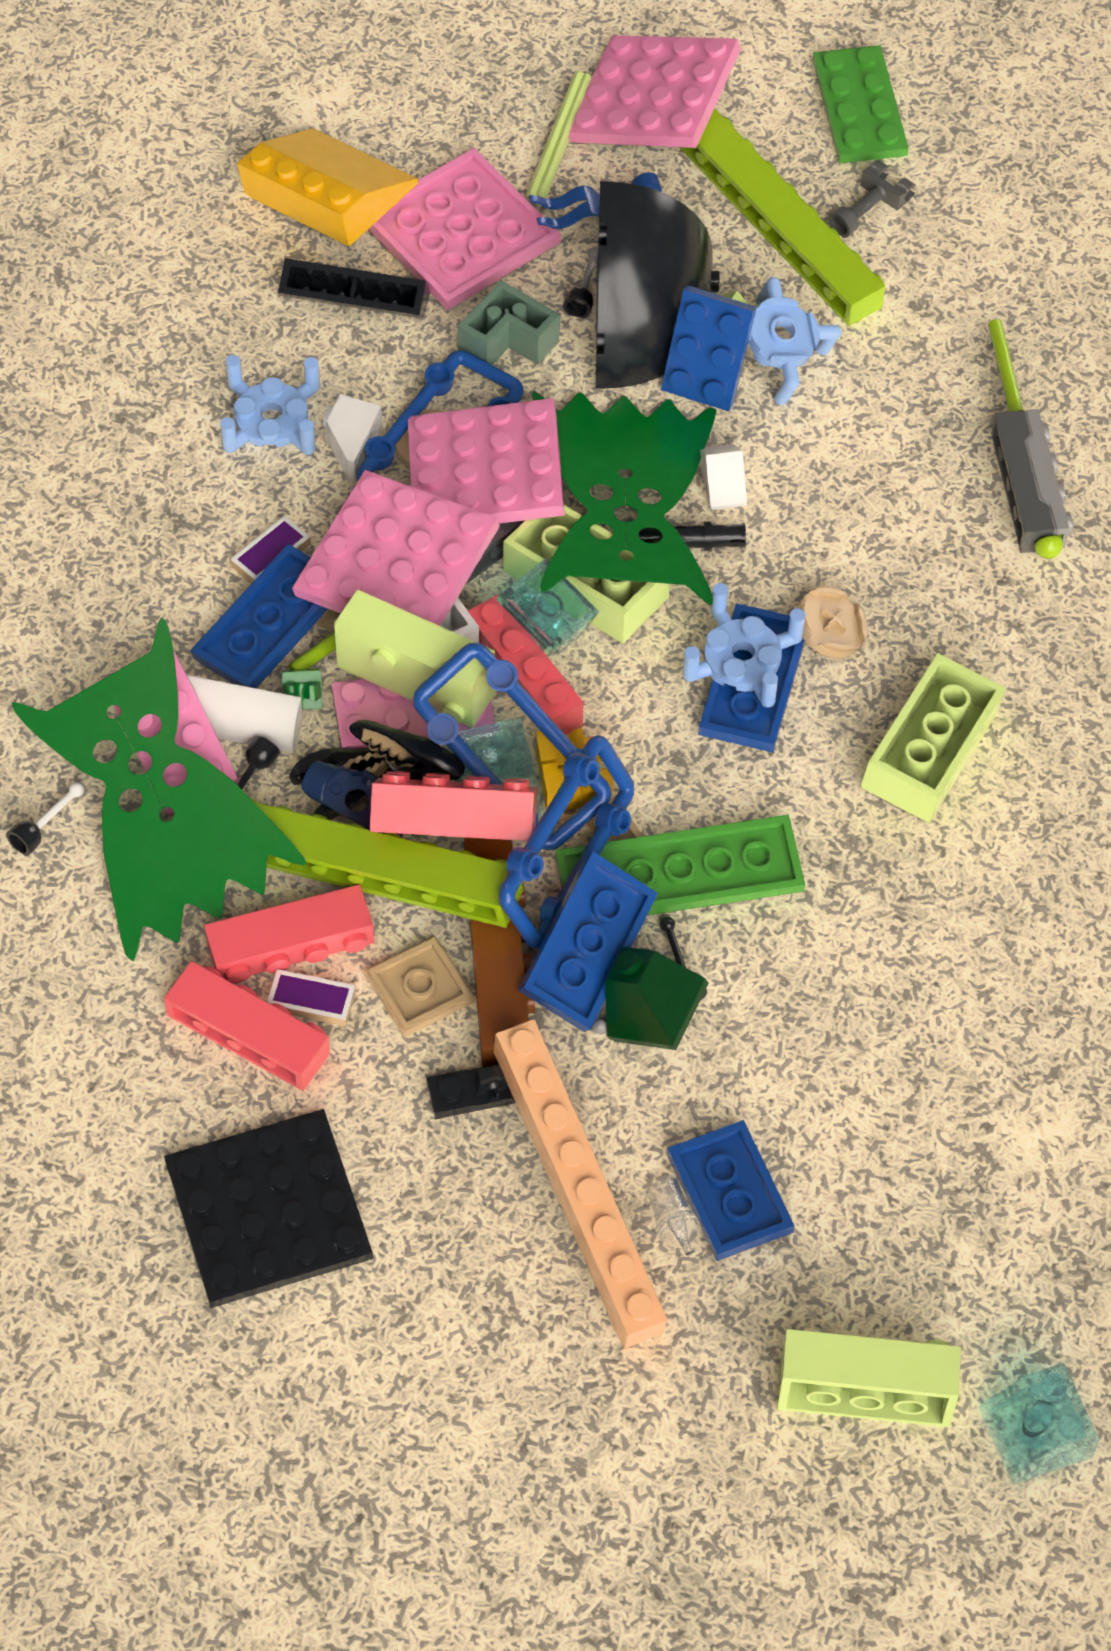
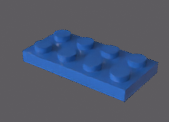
(260, 624)
(738, 714)
(584, 939)

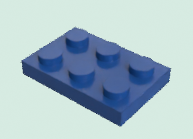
(708, 348)
(730, 1190)

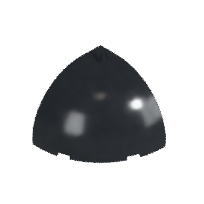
(644, 261)

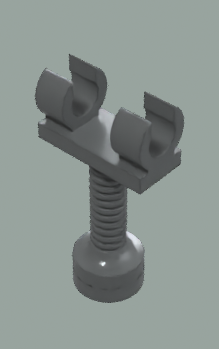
(873, 181)

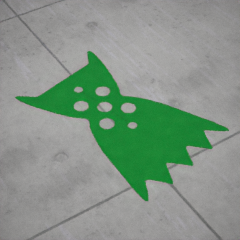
(662, 456)
(215, 825)

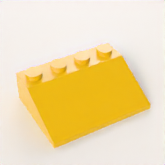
(323, 183)

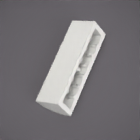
(246, 712)

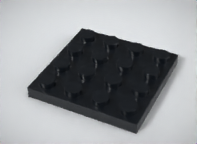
(268, 1208)

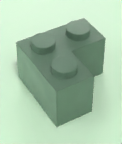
(510, 321)

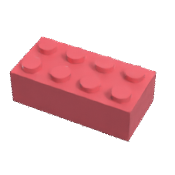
(453, 808)

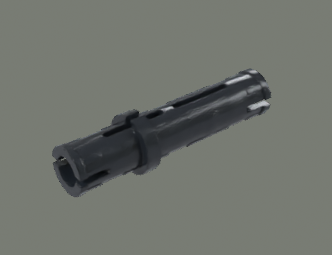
(703, 536)

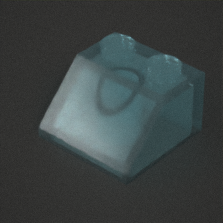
(550, 617)
(1040, 1424)

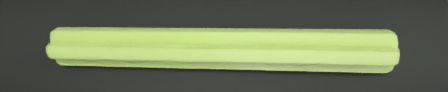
(558, 137)

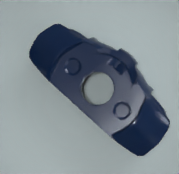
(331, 783)

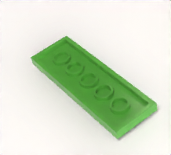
(706, 863)

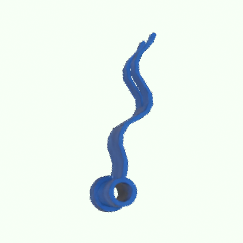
(586, 209)

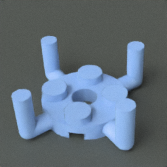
(790, 353)
(270, 395)
(742, 634)

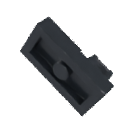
(468, 1091)

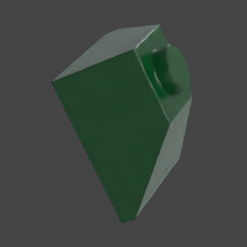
(650, 999)

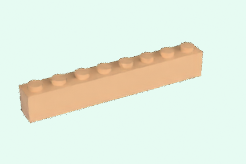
(579, 1184)

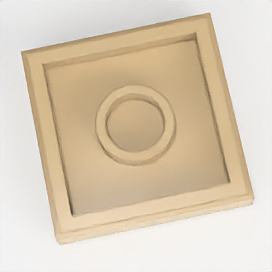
(419, 986)

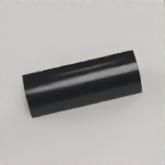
(354, 288)

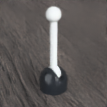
(26, 834)

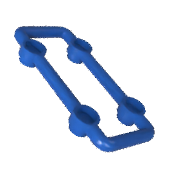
(437, 382)
(502, 677)
(610, 820)

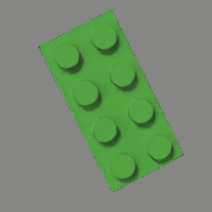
(860, 104)

